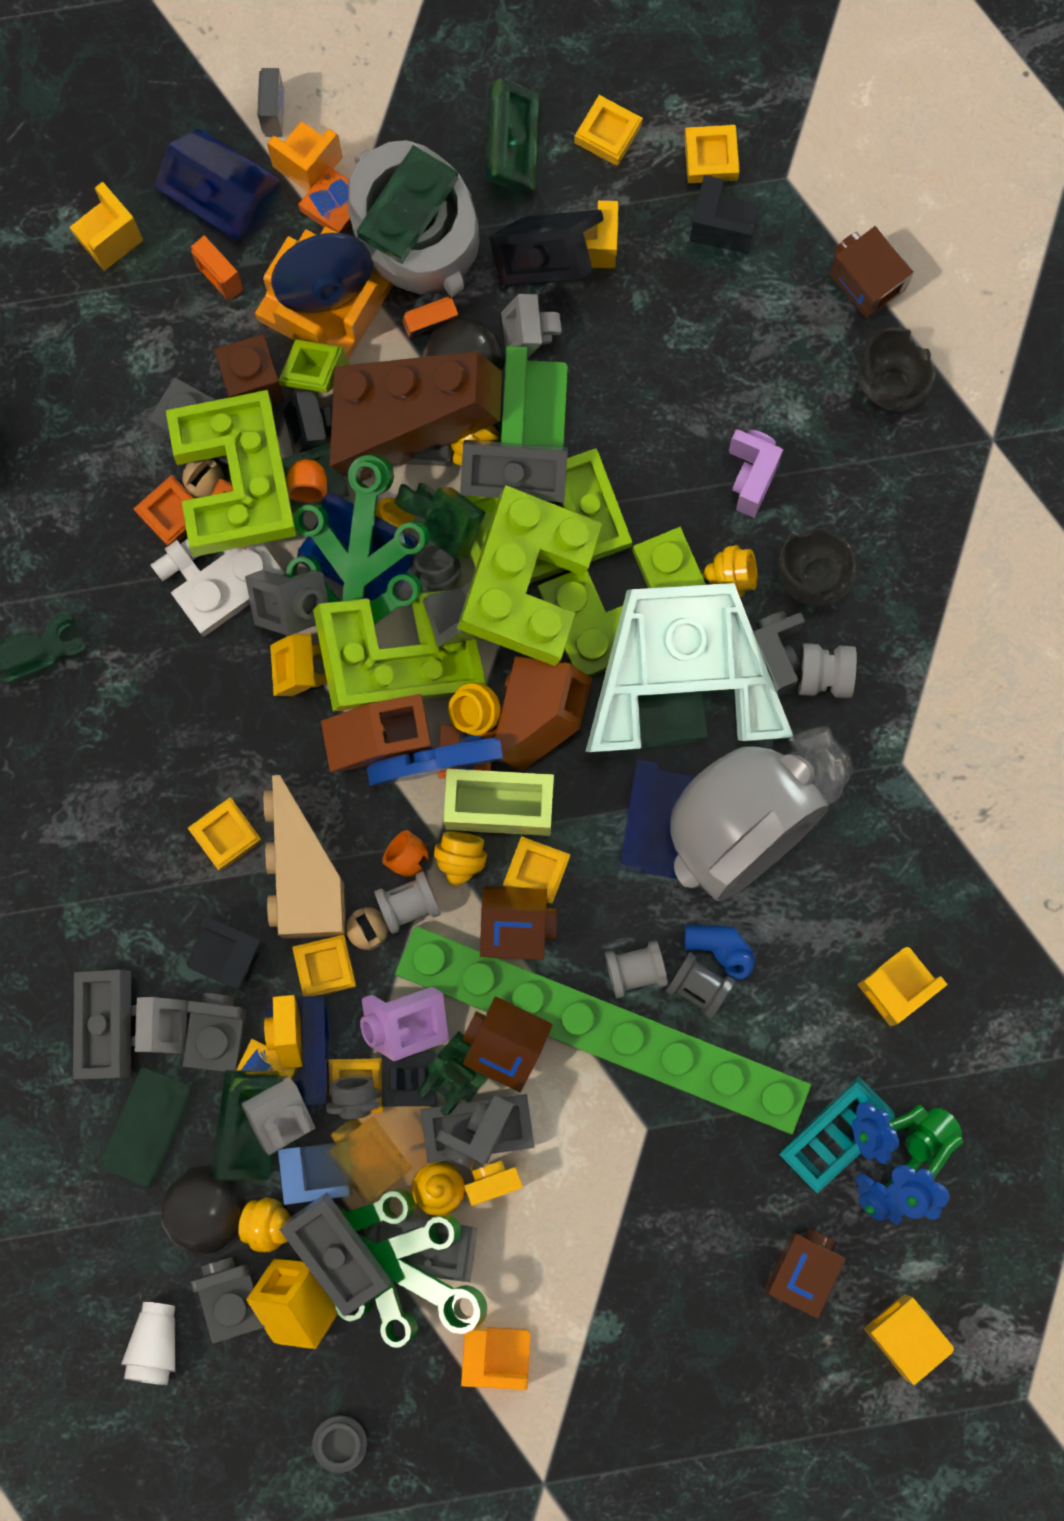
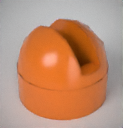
(306, 481)
(405, 853)

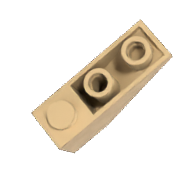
(308, 886)

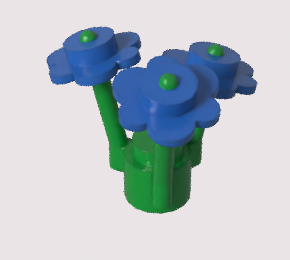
(930, 1138)

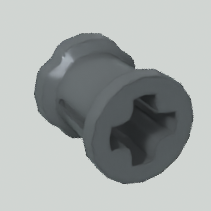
(700, 985)

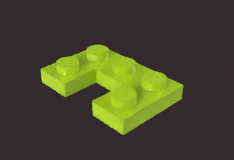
(586, 494)
(260, 500)
(663, 563)
(497, 597)
(365, 674)

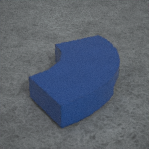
(434, 761)

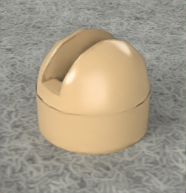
(207, 483)
(356, 934)

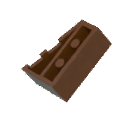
(410, 406)

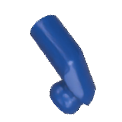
(725, 944)

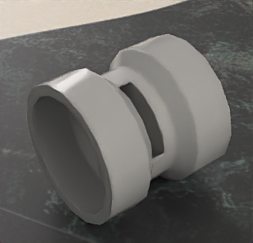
(825, 670)

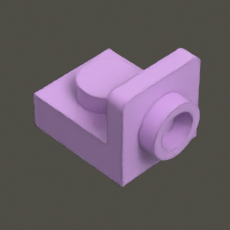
(754, 479)
(405, 1024)

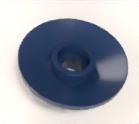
(321, 272)

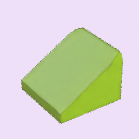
(312, 366)

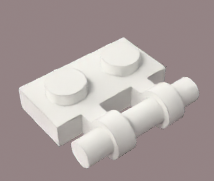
(219, 589)

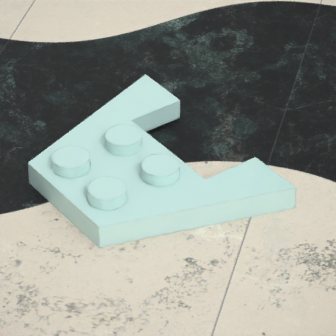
(684, 644)

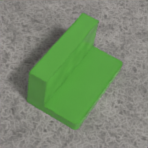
(533, 400)

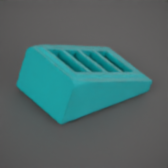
(824, 1120)

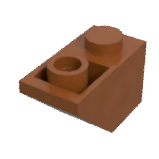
(539, 710)
(376, 733)

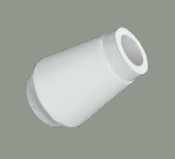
(152, 1345)

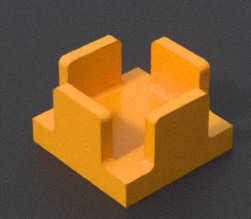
(336, 327)

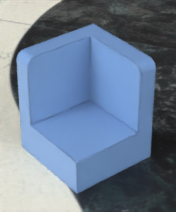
(310, 1174)

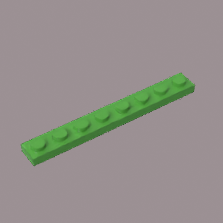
(608, 1031)

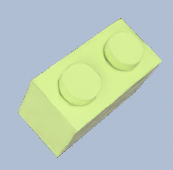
(498, 802)

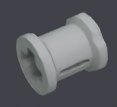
(407, 902)
(636, 969)

